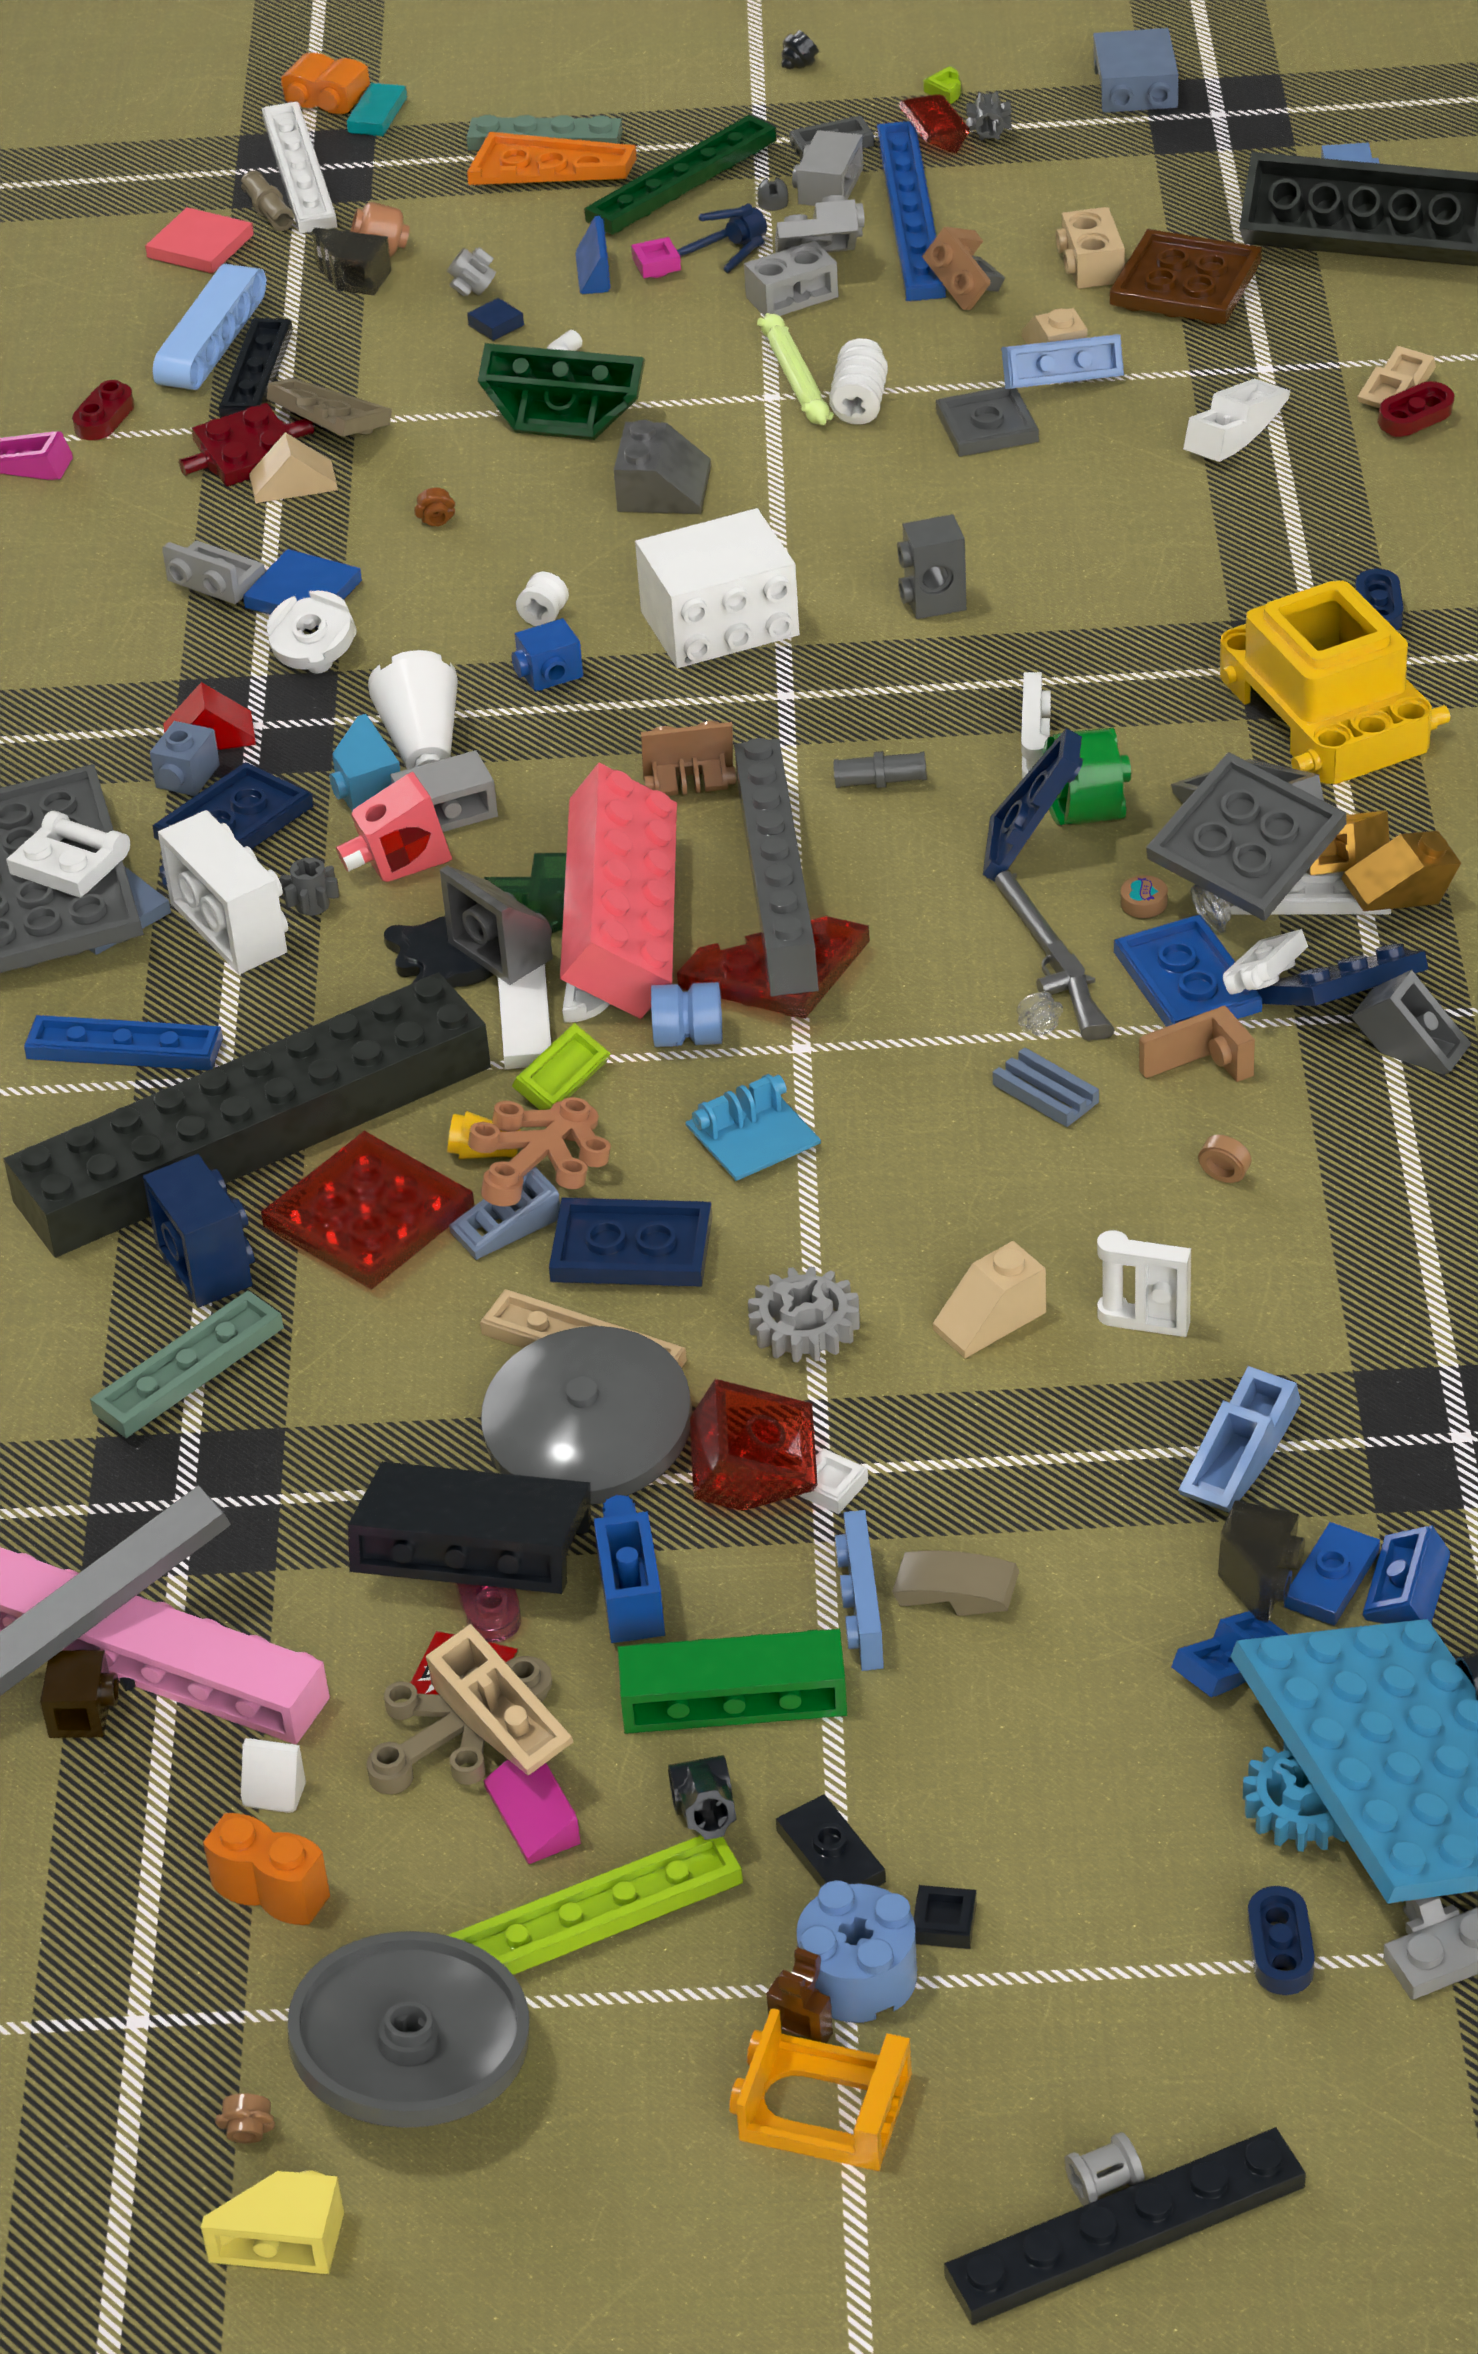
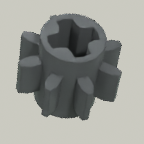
(988, 116)
(309, 886)

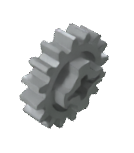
(803, 1314)

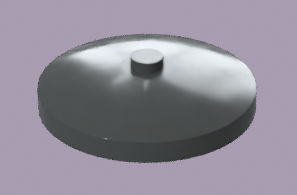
(589, 1410)
(408, 2029)

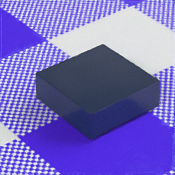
(495, 319)

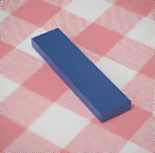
(123, 1042)

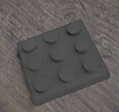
(1246, 836)

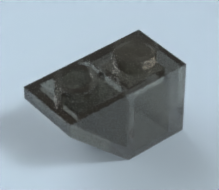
(352, 259)
(1257, 1555)

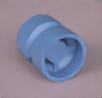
(686, 1014)

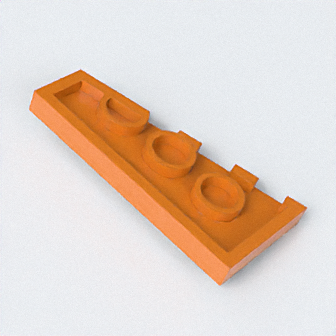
(532, 159)

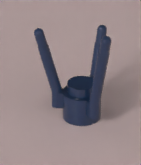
(744, 228)

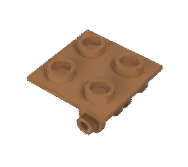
(688, 751)

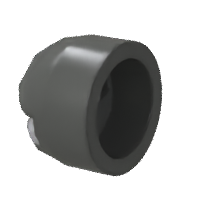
(772, 194)

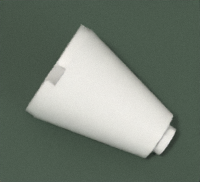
(416, 705)

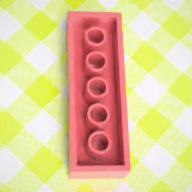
(619, 890)

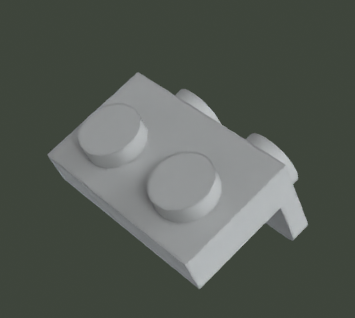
(211, 570)

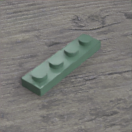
(595, 129)
(186, 1364)

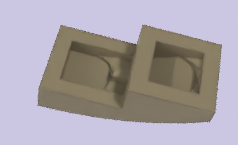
(965, 1579)

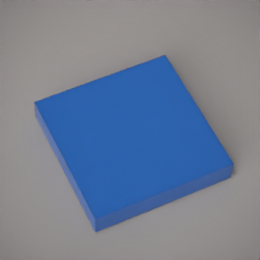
(296, 576)

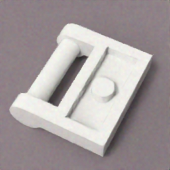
(63, 865)
(1160, 1285)

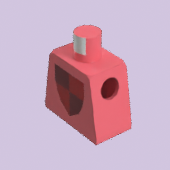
(396, 832)

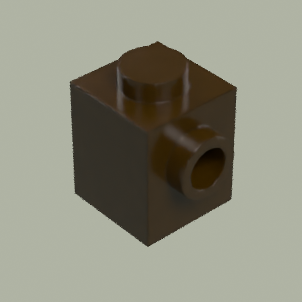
(78, 1694)

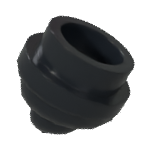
(798, 51)

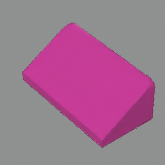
(533, 1810)

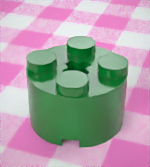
(1099, 786)

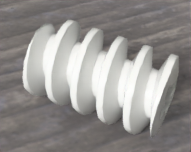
(858, 381)

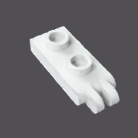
(1264, 962)

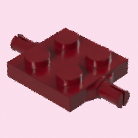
(239, 442)

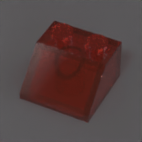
(751, 1447)

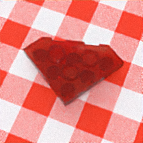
(744, 972)

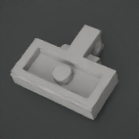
(1438, 1947)

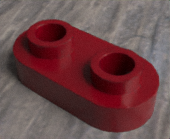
(1415, 408)
(103, 410)

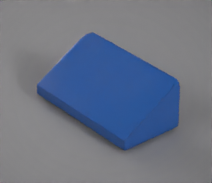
(593, 260)
(1407, 1577)

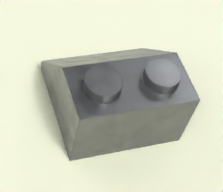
(659, 470)
(493, 926)

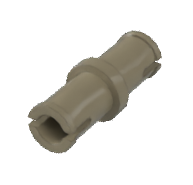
(267, 200)

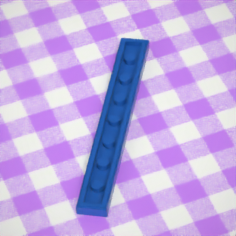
(909, 208)

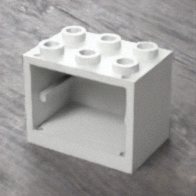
(717, 587)

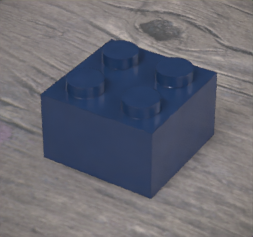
(199, 1230)

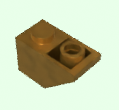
(1356, 841)

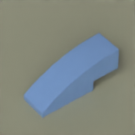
(1241, 1439)

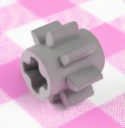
(471, 271)

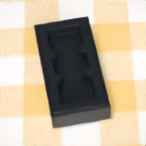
(829, 1845)

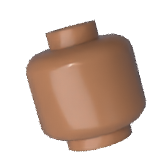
(382, 221)

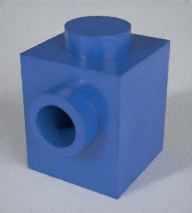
(547, 655)

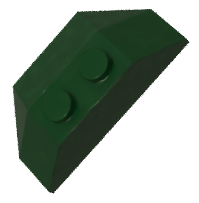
(559, 389)

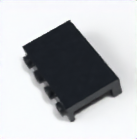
(468, 1527)

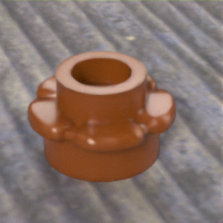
(434, 506)

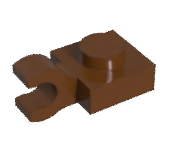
(802, 2007)

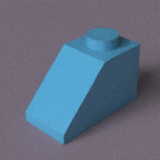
(362, 764)

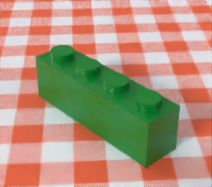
(732, 1681)

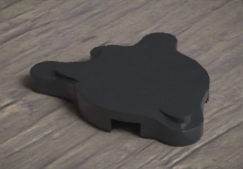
(426, 951)

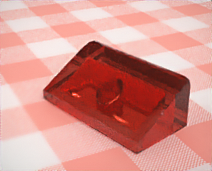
(936, 121)

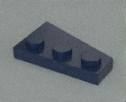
(1029, 802)
(1345, 978)

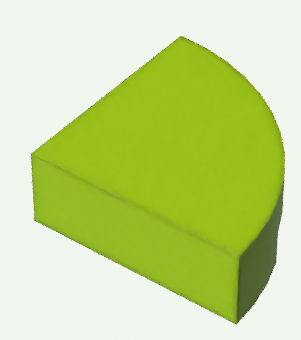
(944, 83)

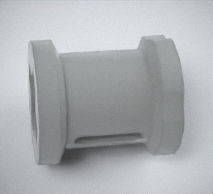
(1118, 2155)

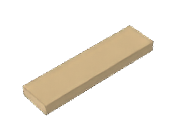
(524, 1319)

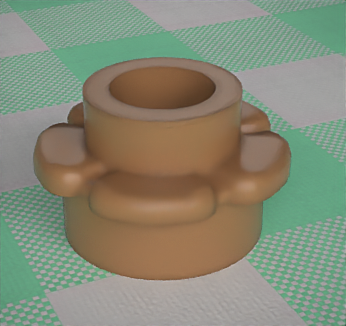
(245, 2117)

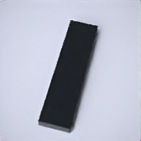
(256, 364)

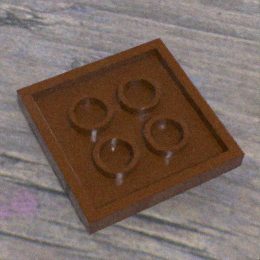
(1185, 276)

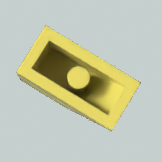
(278, 2224)

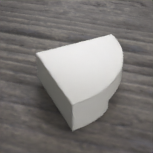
(580, 1005)

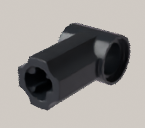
(703, 1795)

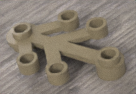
(391, 1764)

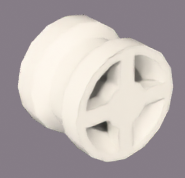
(542, 598)

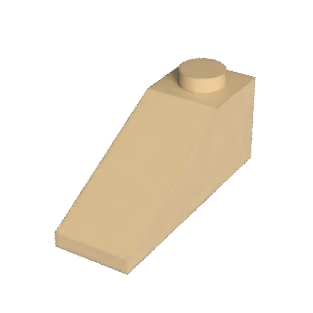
(495, 1701)

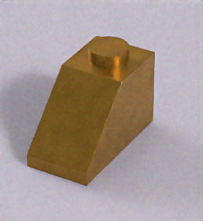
(1403, 873)

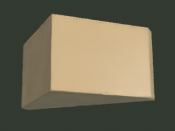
(291, 471)

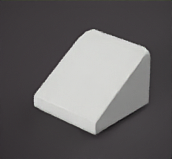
(271, 1775)

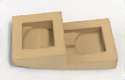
(1401, 372)

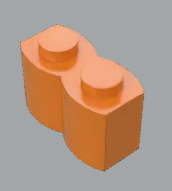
(325, 82)
(267, 1868)

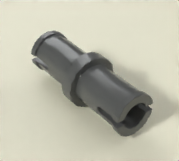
(880, 769)

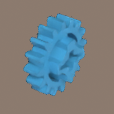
(1294, 1805)

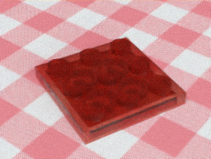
(367, 1209)

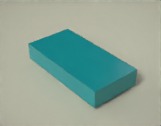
(376, 109)

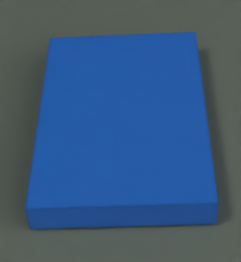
(1183, 970)

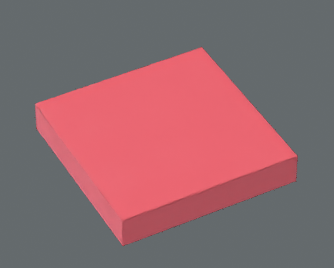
(199, 240)

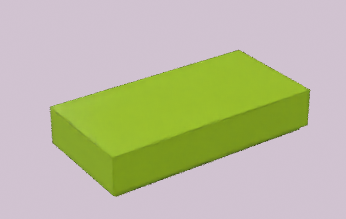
(561, 1068)

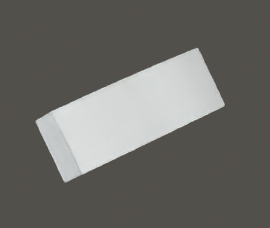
(1234, 419)

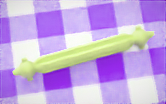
(795, 369)

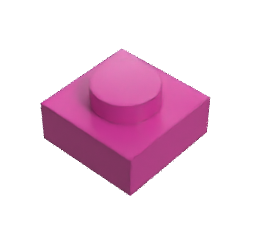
(656, 257)

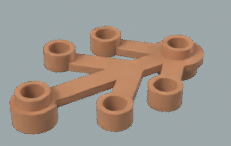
(567, 1119)

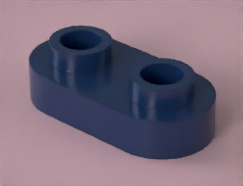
(1383, 592)
(1283, 1944)

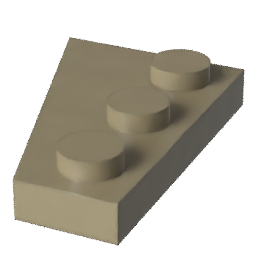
(328, 407)

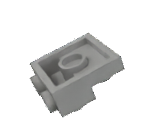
(833, 226)

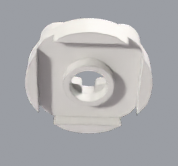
(312, 650)

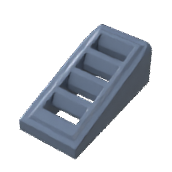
(535, 1210)

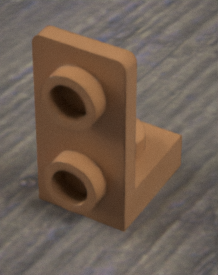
(955, 267)
(1205, 1034)

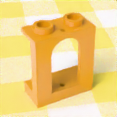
(781, 2055)

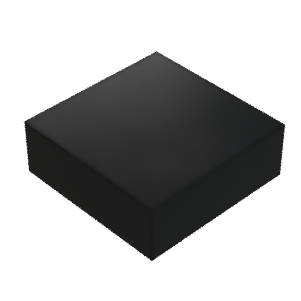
(945, 1916)

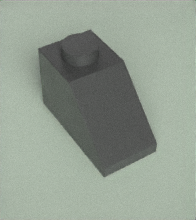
(1411, 1025)

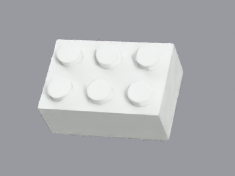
(224, 891)

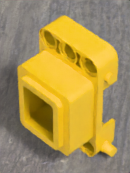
(1334, 680)

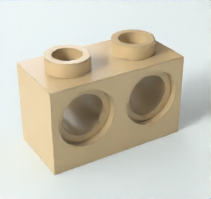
(1091, 247)

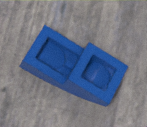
(1209, 1661)

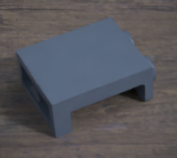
(1136, 70)

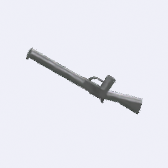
(1068, 969)

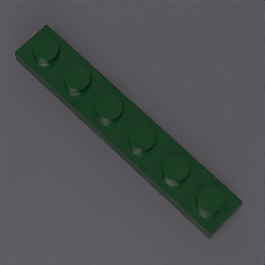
(681, 173)

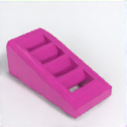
(35, 455)

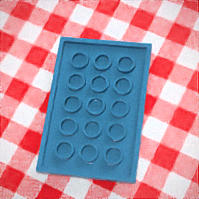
(1385, 1742)

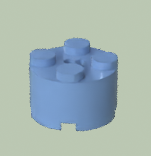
(863, 1948)

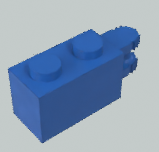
(628, 1572)

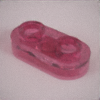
(490, 1610)

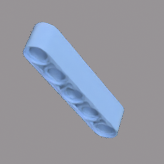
(209, 327)

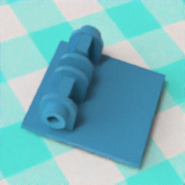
(751, 1127)

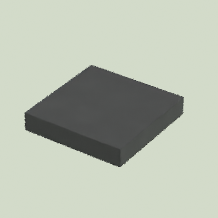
(987, 421)

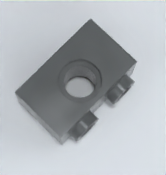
(933, 567)

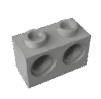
(791, 279)

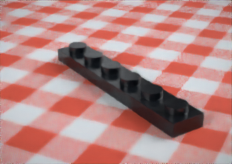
(1124, 2225)

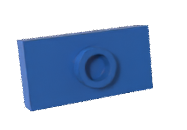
(1332, 1573)

